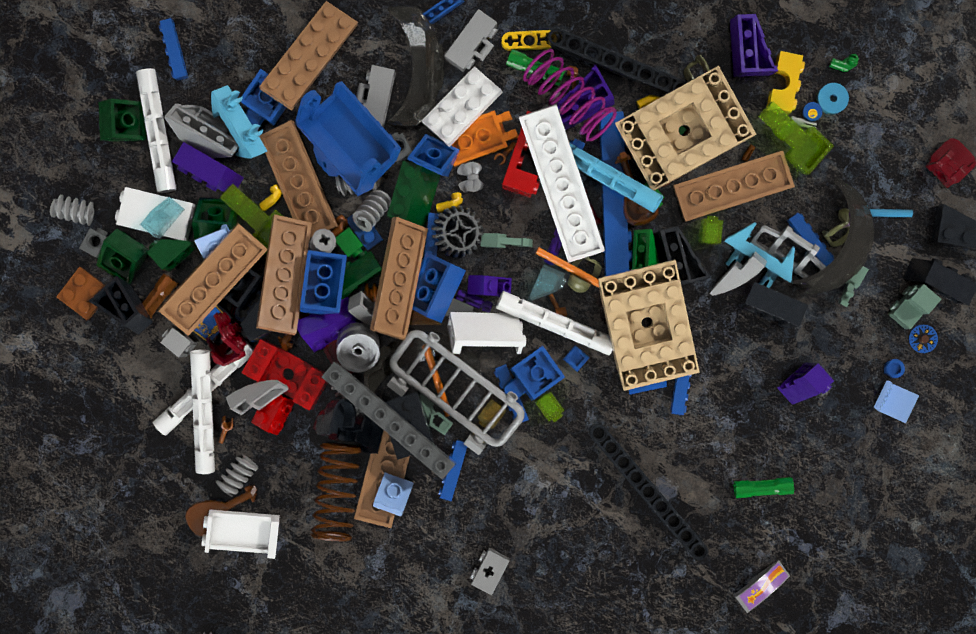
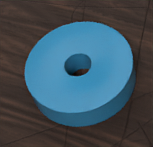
(840, 94)

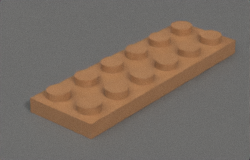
(308, 55)
(297, 177)
(733, 186)
(284, 275)
(399, 278)
(212, 279)
(379, 464)

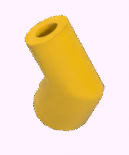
(646, 100)
(272, 199)
(456, 201)

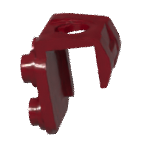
(951, 162)
(230, 337)

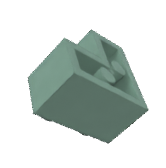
(914, 303)

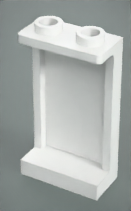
(138, 204)
(485, 330)
(241, 532)

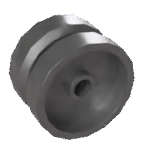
(357, 347)

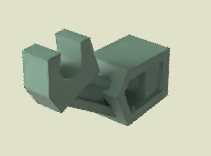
(497, 240)
(853, 283)
(430, 412)

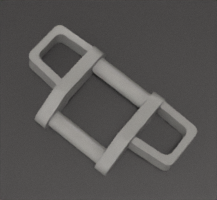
(787, 232)

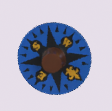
(923, 338)

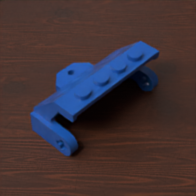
(346, 138)

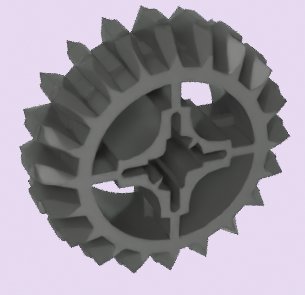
(455, 224)

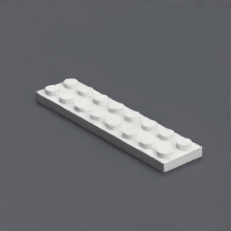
(562, 183)

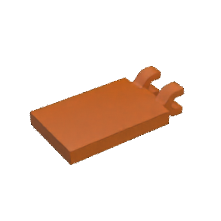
(484, 137)

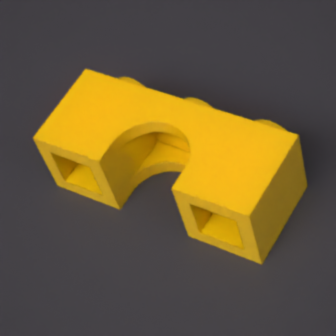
(790, 67)

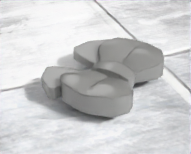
(470, 170)

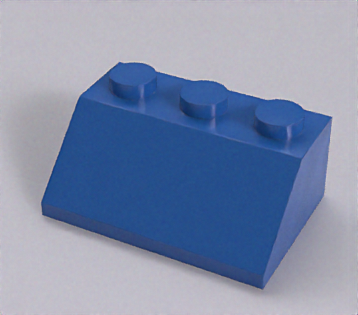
(323, 283)
(436, 287)

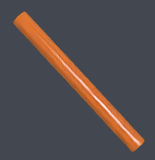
(567, 266)
(436, 377)

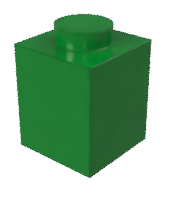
(349, 243)

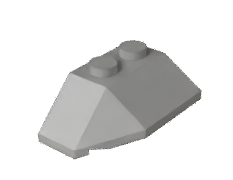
(201, 130)

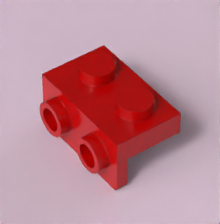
(273, 415)

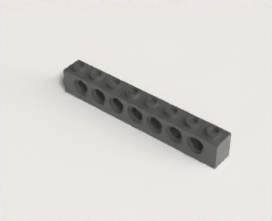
(389, 420)

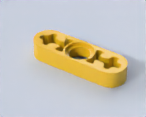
(514, 35)

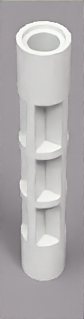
(156, 130)
(554, 322)
(202, 411)
(174, 414)

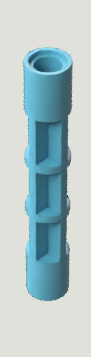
(616, 180)

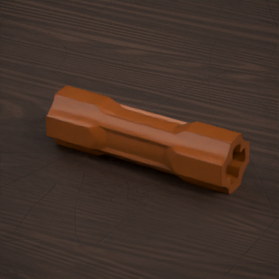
(161, 290)

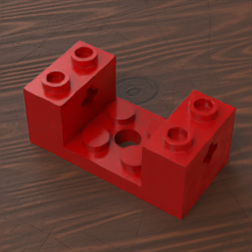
(518, 180)
(271, 361)

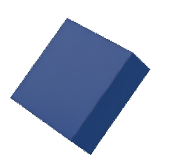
(576, 358)

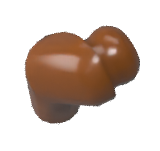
(342, 224)

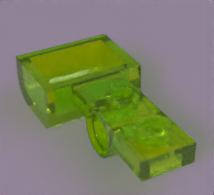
(806, 146)
(250, 213)

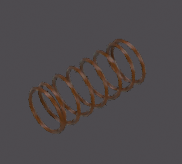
(337, 449)

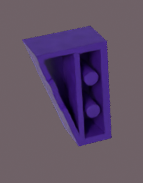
(749, 48)
(595, 80)
(205, 169)
(324, 328)
(805, 383)

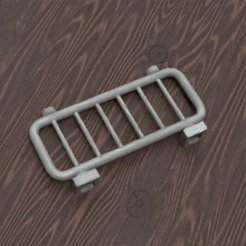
(478, 438)

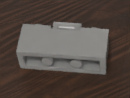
(474, 34)
(380, 88)

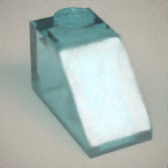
(162, 217)
(547, 283)

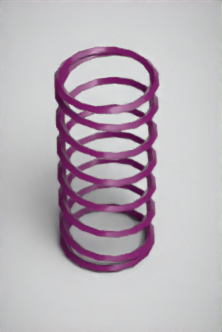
(595, 119)

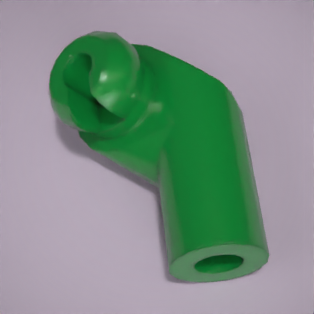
(845, 65)

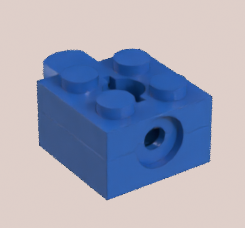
(260, 104)
(534, 375)

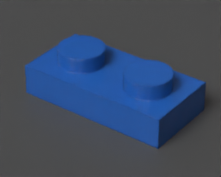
(368, 239)

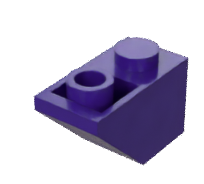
(488, 285)

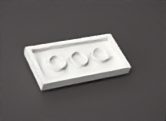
(461, 106)

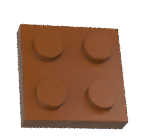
(79, 291)

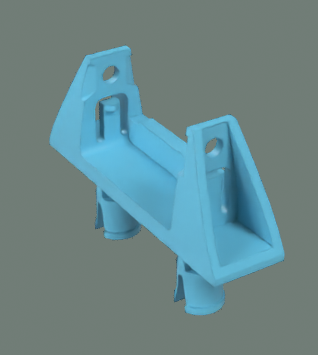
(227, 106)
(774, 267)

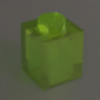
(711, 230)
(550, 407)

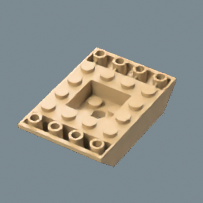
(703, 106)
(655, 351)

